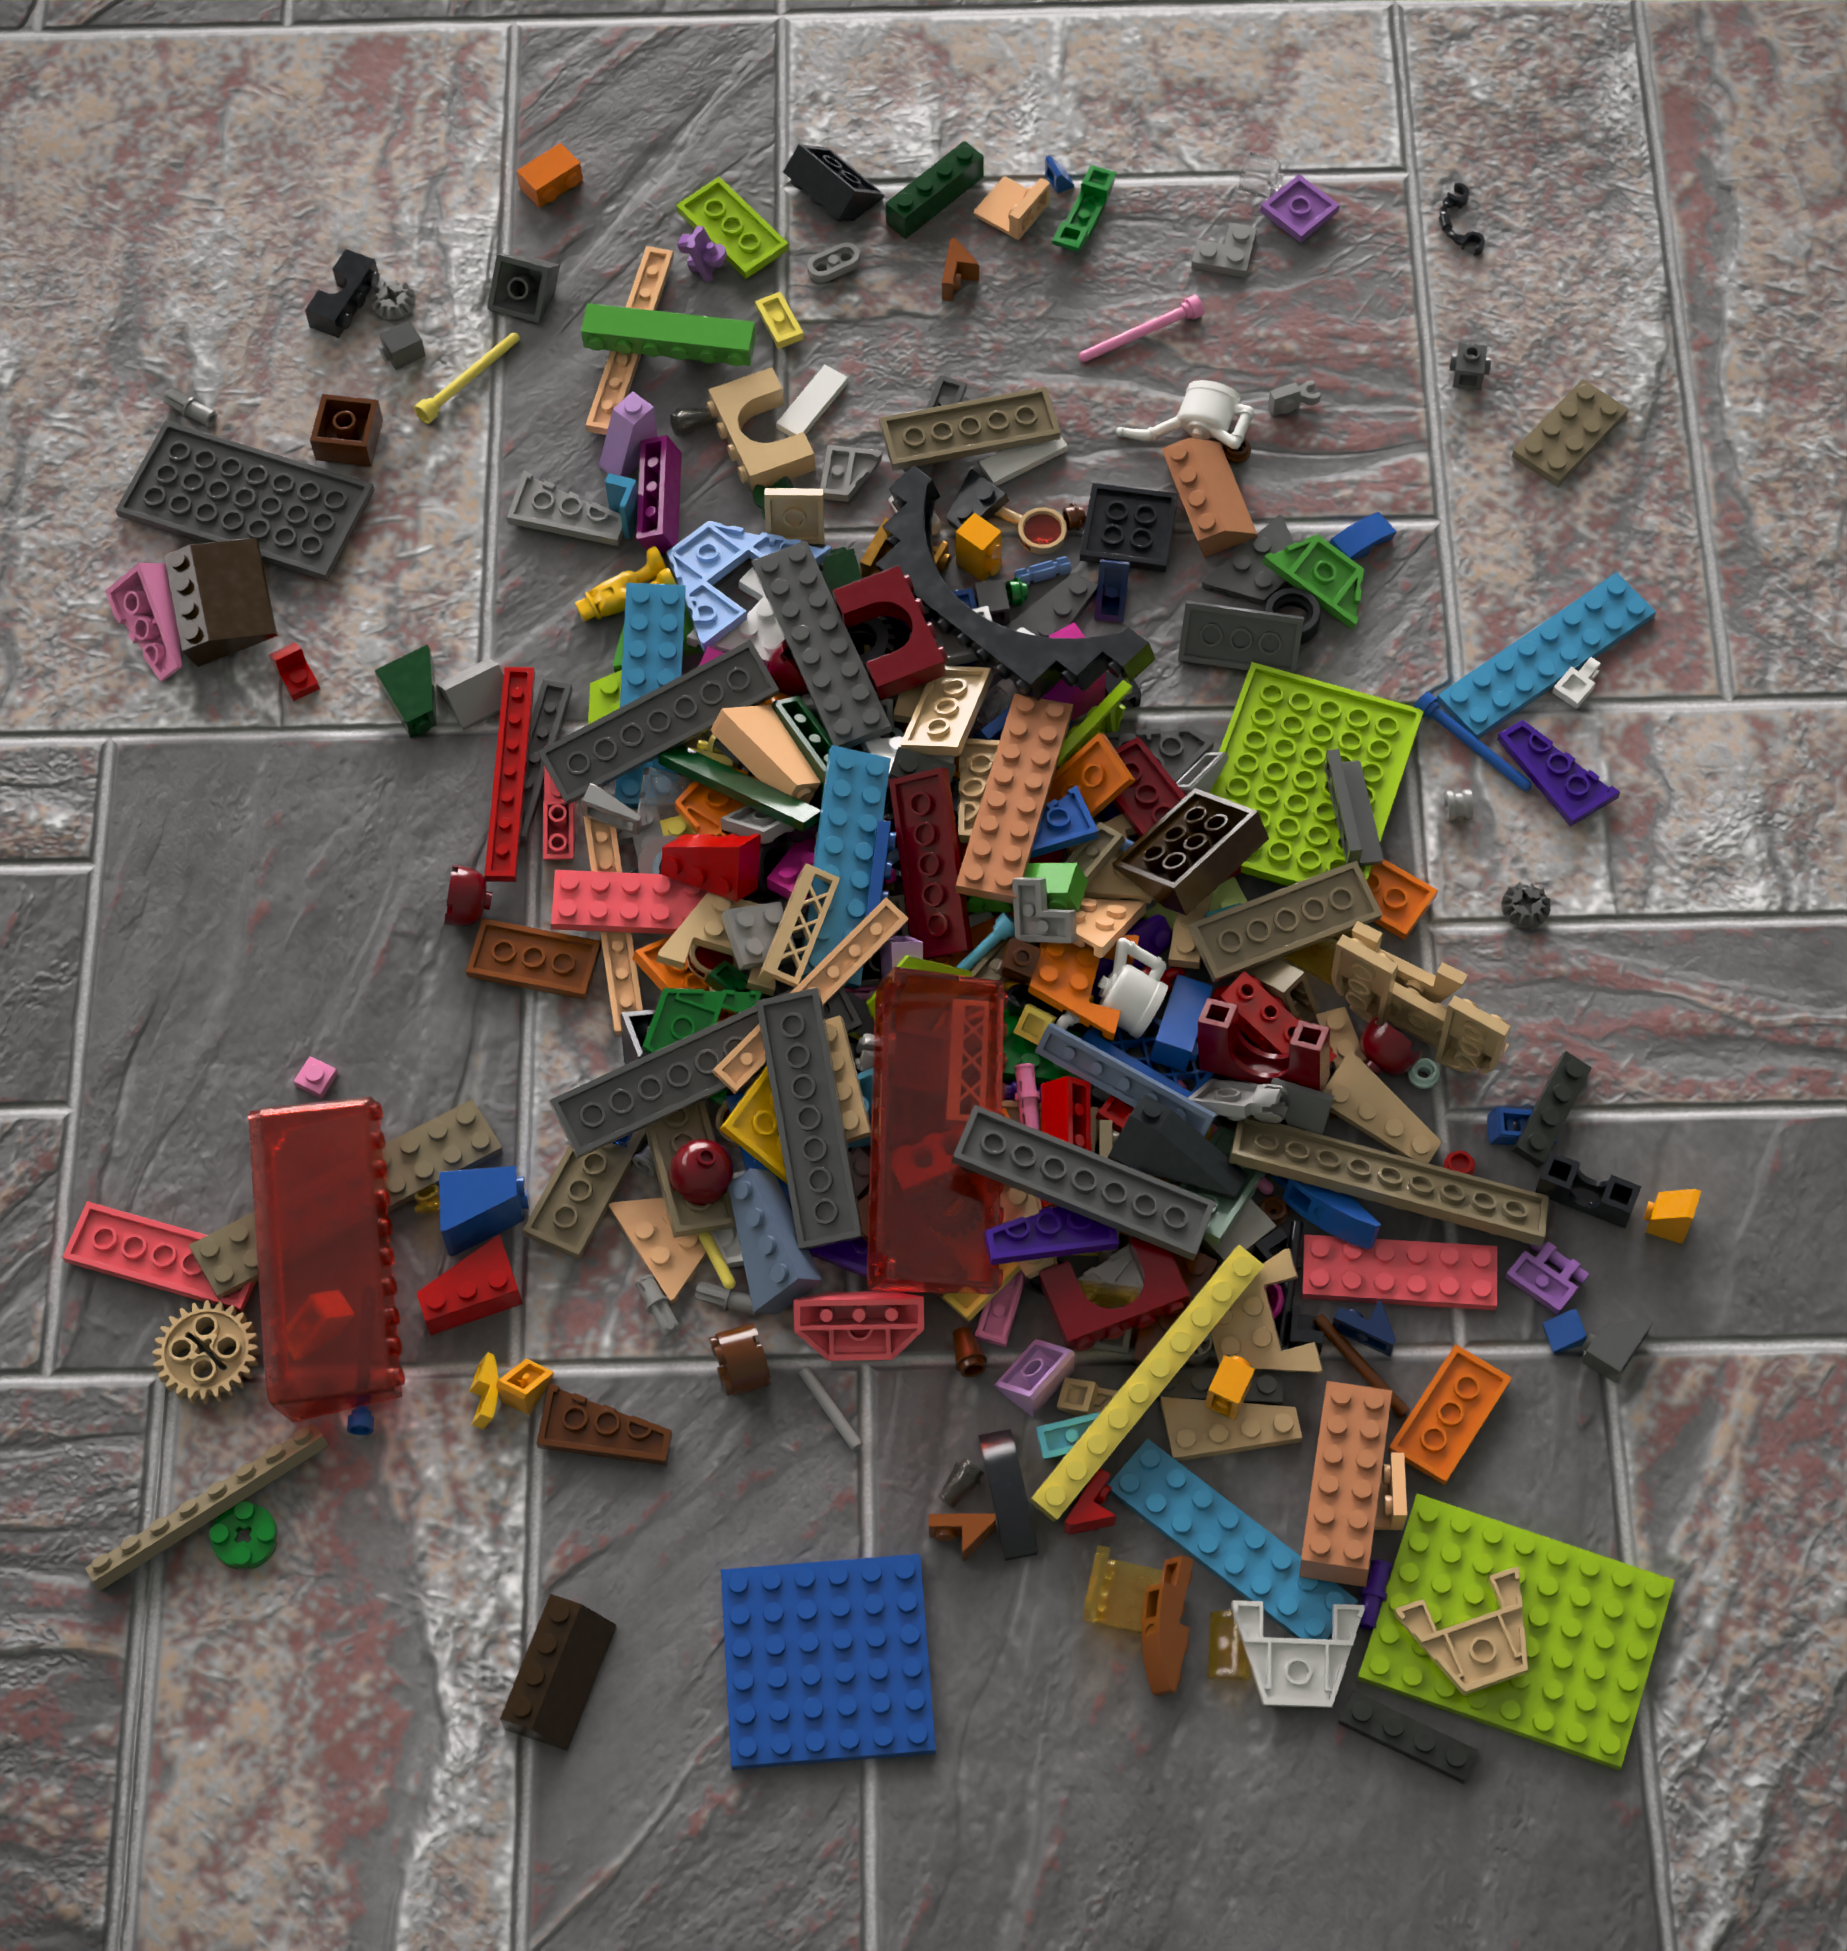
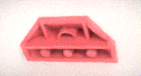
(859, 1323)

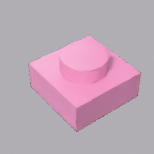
(315, 1077)

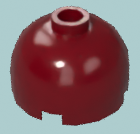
(785, 671)
(466, 897)
(1387, 1049)
(701, 1171)

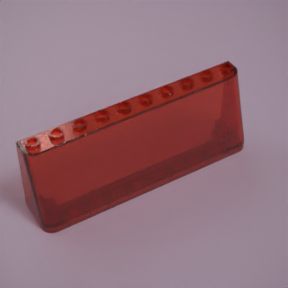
(931, 1064)
(324, 1257)

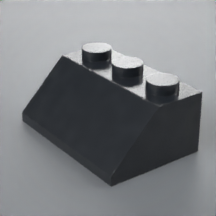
(831, 182)

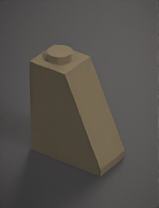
(1288, 985)

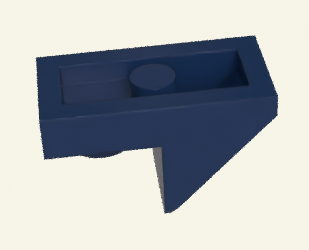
(1112, 590)
(1372, 1333)

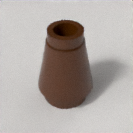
(968, 1353)

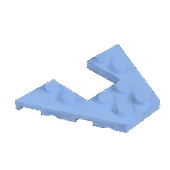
(707, 558)

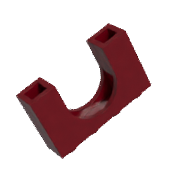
(891, 595)
(1229, 1054)
(1084, 1322)

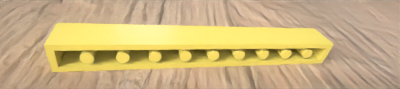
(1146, 1383)

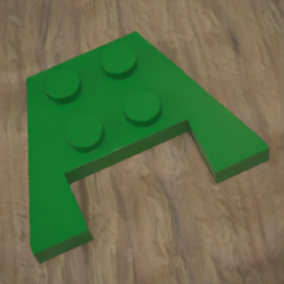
(692, 1010)

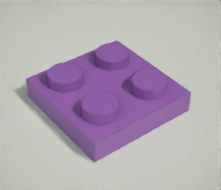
(1299, 208)

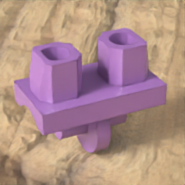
(703, 253)

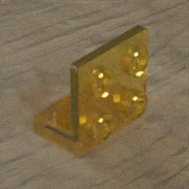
(1117, 1592)

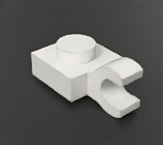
(1577, 685)

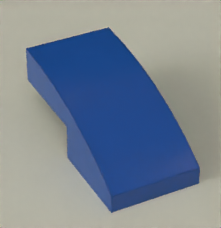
(1363, 535)

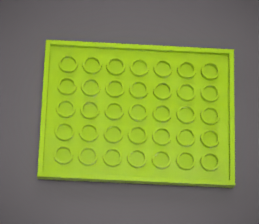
(1278, 763)
(1584, 1622)

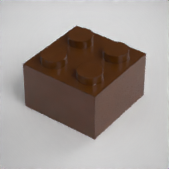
(346, 430)

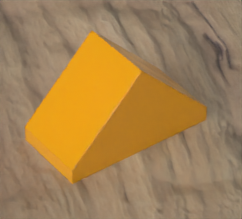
(524, 1385)

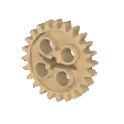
(184, 1372)

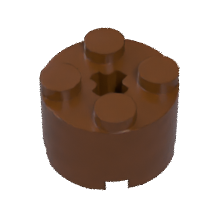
(741, 1360)

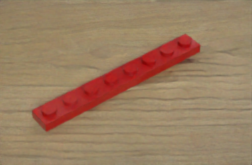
(510, 775)

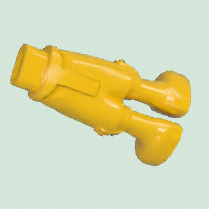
(610, 595)

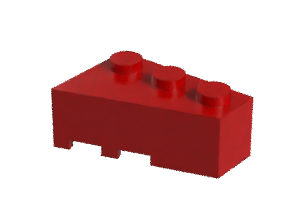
(714, 863)
(470, 1289)

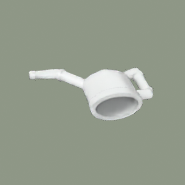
(1204, 415)
(1129, 990)

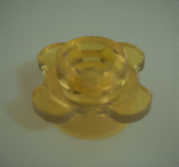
(428, 1199)

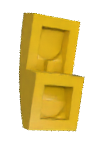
(485, 1386)

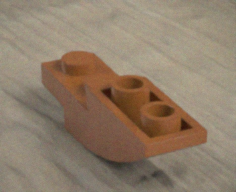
(1162, 1635)

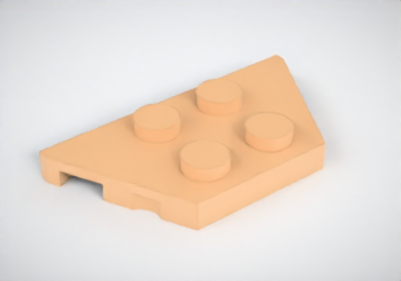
(1105, 922)
(667, 1258)

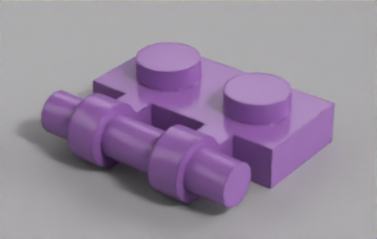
(1544, 1283)

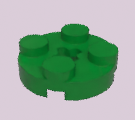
(244, 1554)

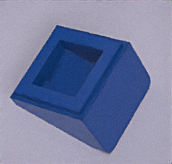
(1057, 175)
(1565, 1331)

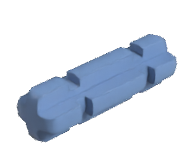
(1043, 570)

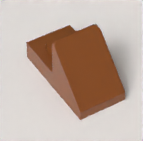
(959, 266)
(971, 1527)

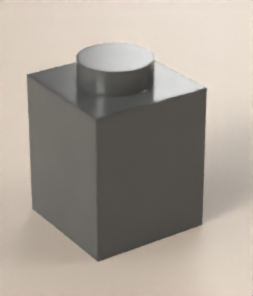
(401, 345)
(994, 595)

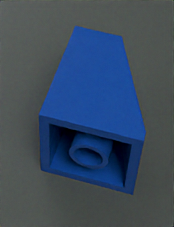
(479, 1205)

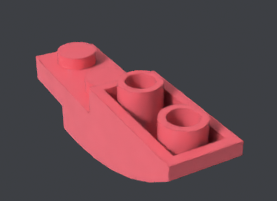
(558, 823)

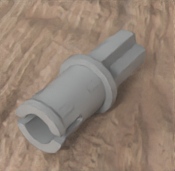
(190, 407)
(724, 1297)
(657, 1304)

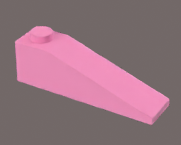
(146, 608)

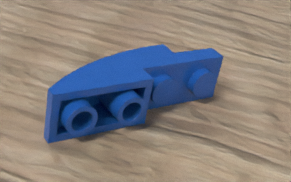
(1331, 1212)

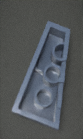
(769, 1243)

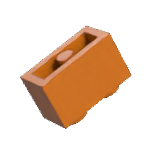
(550, 175)

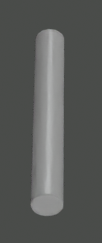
(830, 1408)

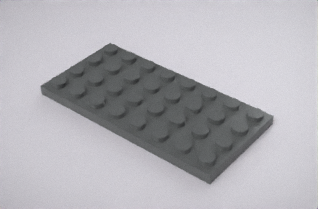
(233, 492)

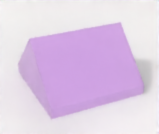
(1036, 1375)

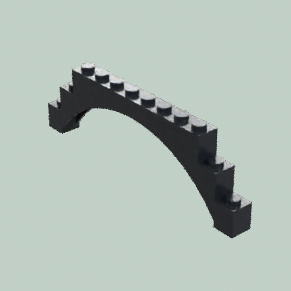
(1026, 659)

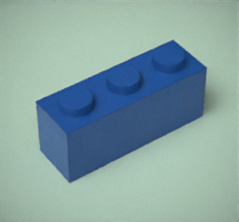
(1179, 1026)

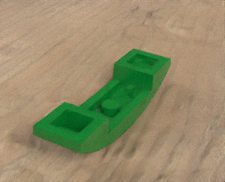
(1086, 210)

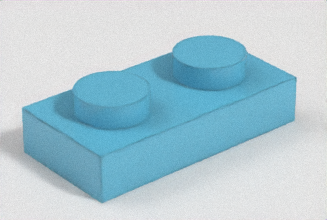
(1059, 1437)

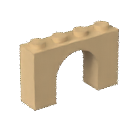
(758, 462)

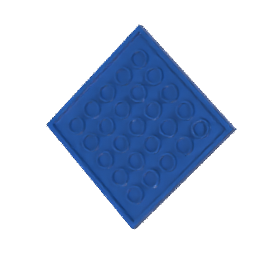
(827, 1662)

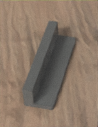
(1352, 810)

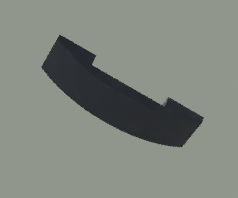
(1008, 1494)

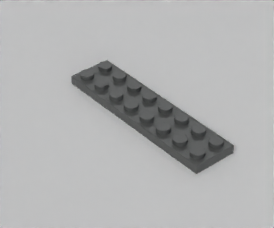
(821, 646)
(657, 722)
(809, 1119)
(1083, 1182)

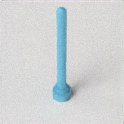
(1002, 930)

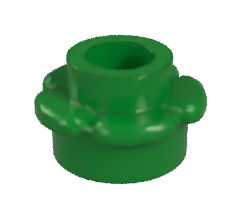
(1016, 591)

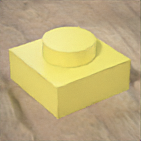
(1033, 1023)

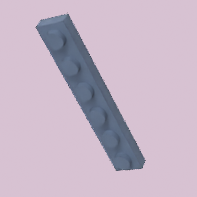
(1117, 1077)

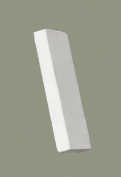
(812, 402)
(1016, 461)

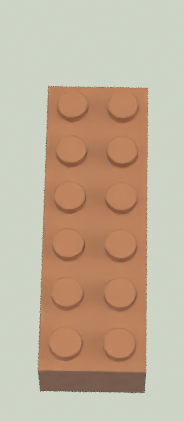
(1345, 1484)

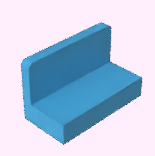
(623, 499)

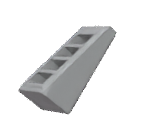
(1203, 773)
(606, 809)

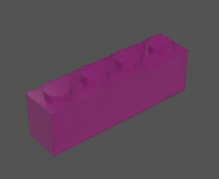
(659, 494)

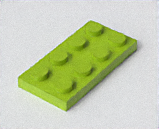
(735, 225)

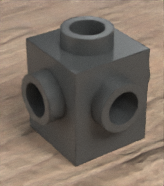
(1469, 366)

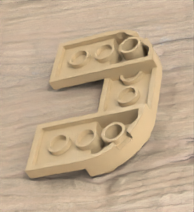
(1461, 1033)

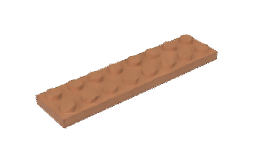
(1014, 798)

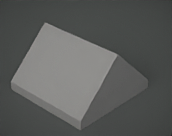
(474, 693)

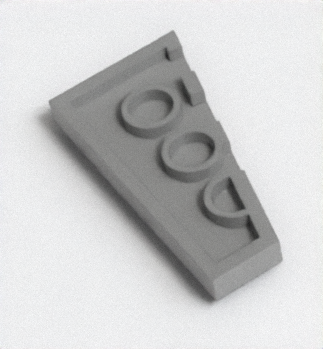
(551, 510)

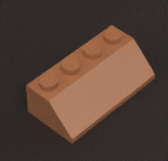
(1209, 494)

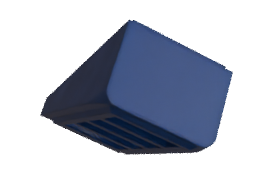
(1501, 1126)

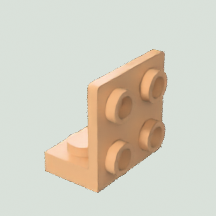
(1013, 206)
(1392, 1501)

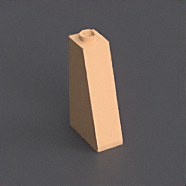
(766, 749)

